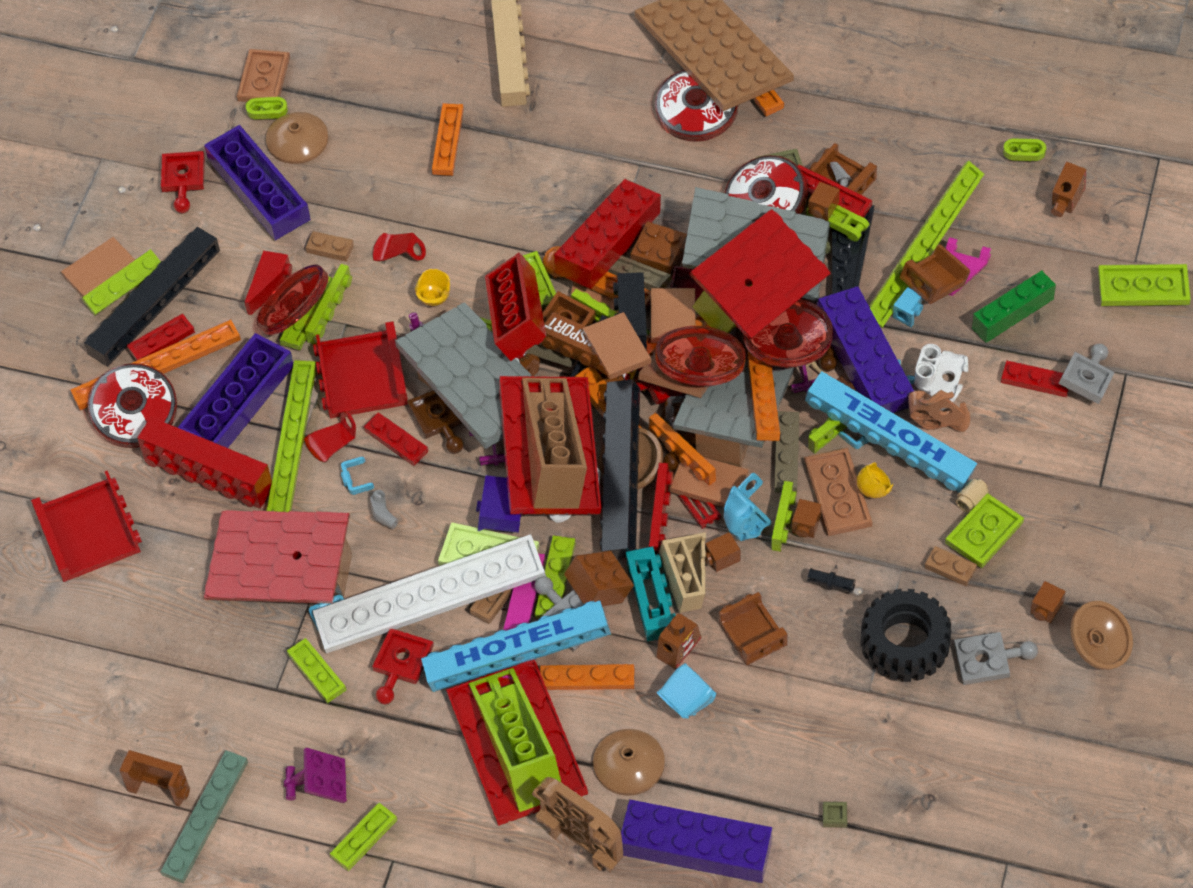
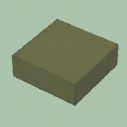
(835, 814)

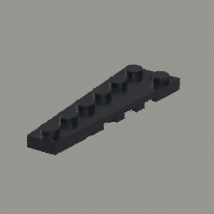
(849, 257)

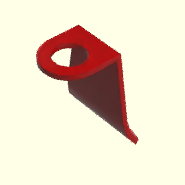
(392, 245)
(329, 440)

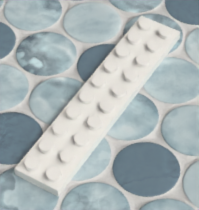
(428, 593)

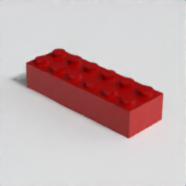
(607, 233)
(515, 307)
(205, 463)

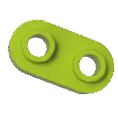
(266, 108)
(1024, 149)

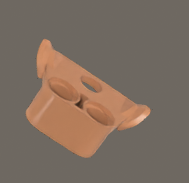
(928, 414)

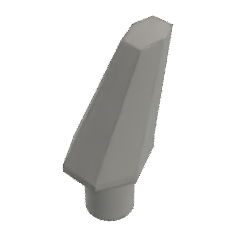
(840, 174)

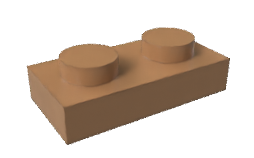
(329, 246)
(950, 566)
(488, 607)

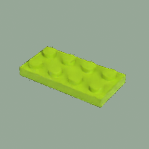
(1144, 285)

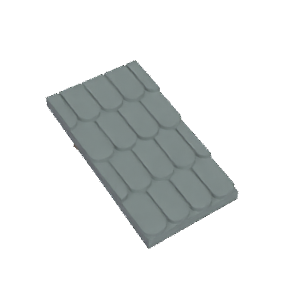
(720, 218)
(463, 367)
(726, 417)

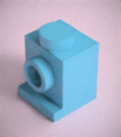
(908, 307)

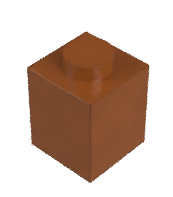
(823, 201)
(806, 518)
(722, 552)
(1047, 602)

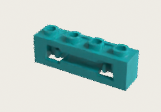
(644, 561)

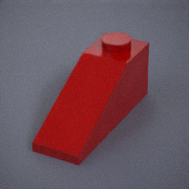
(270, 273)

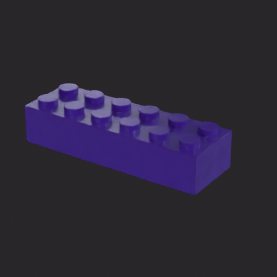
(257, 182)
(865, 350)
(239, 391)
(696, 841)

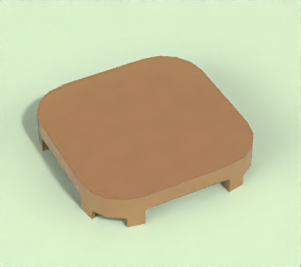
(580, 821)

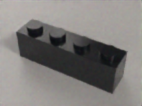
(632, 301)

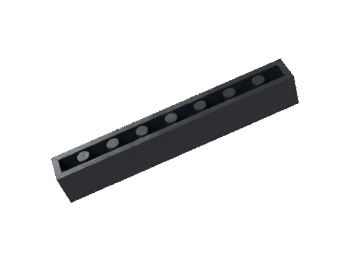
(152, 296)
(620, 467)

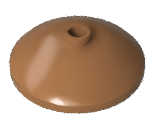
(297, 137)
(649, 457)
(1109, 631)
(633, 773)

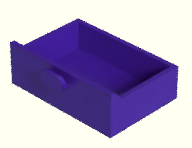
(495, 507)

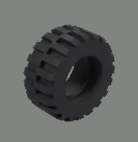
(911, 609)

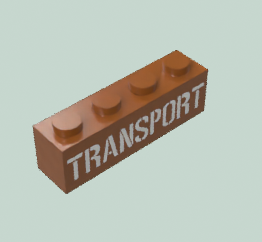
(568, 338)

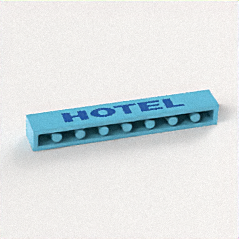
(890, 432)
(515, 645)

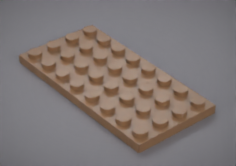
(715, 49)

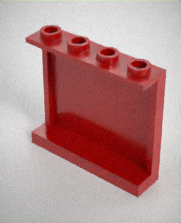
(361, 373)
(88, 528)

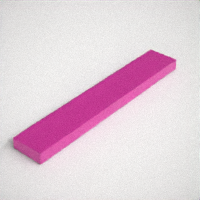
(521, 604)

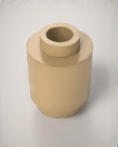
(971, 494)

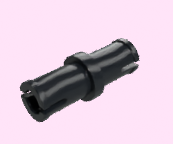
(831, 580)

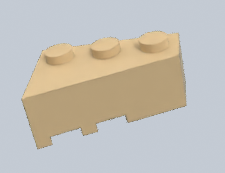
(685, 569)

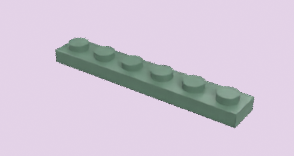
(204, 817)

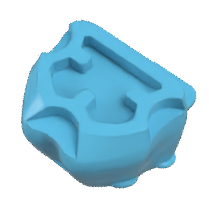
(741, 514)
(686, 692)

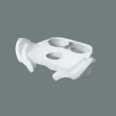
(938, 366)

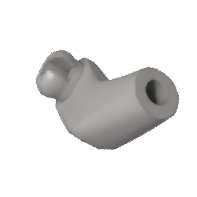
(379, 510)

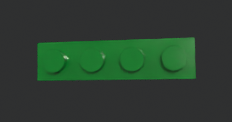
(1013, 306)

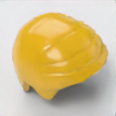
(433, 287)
(873, 481)

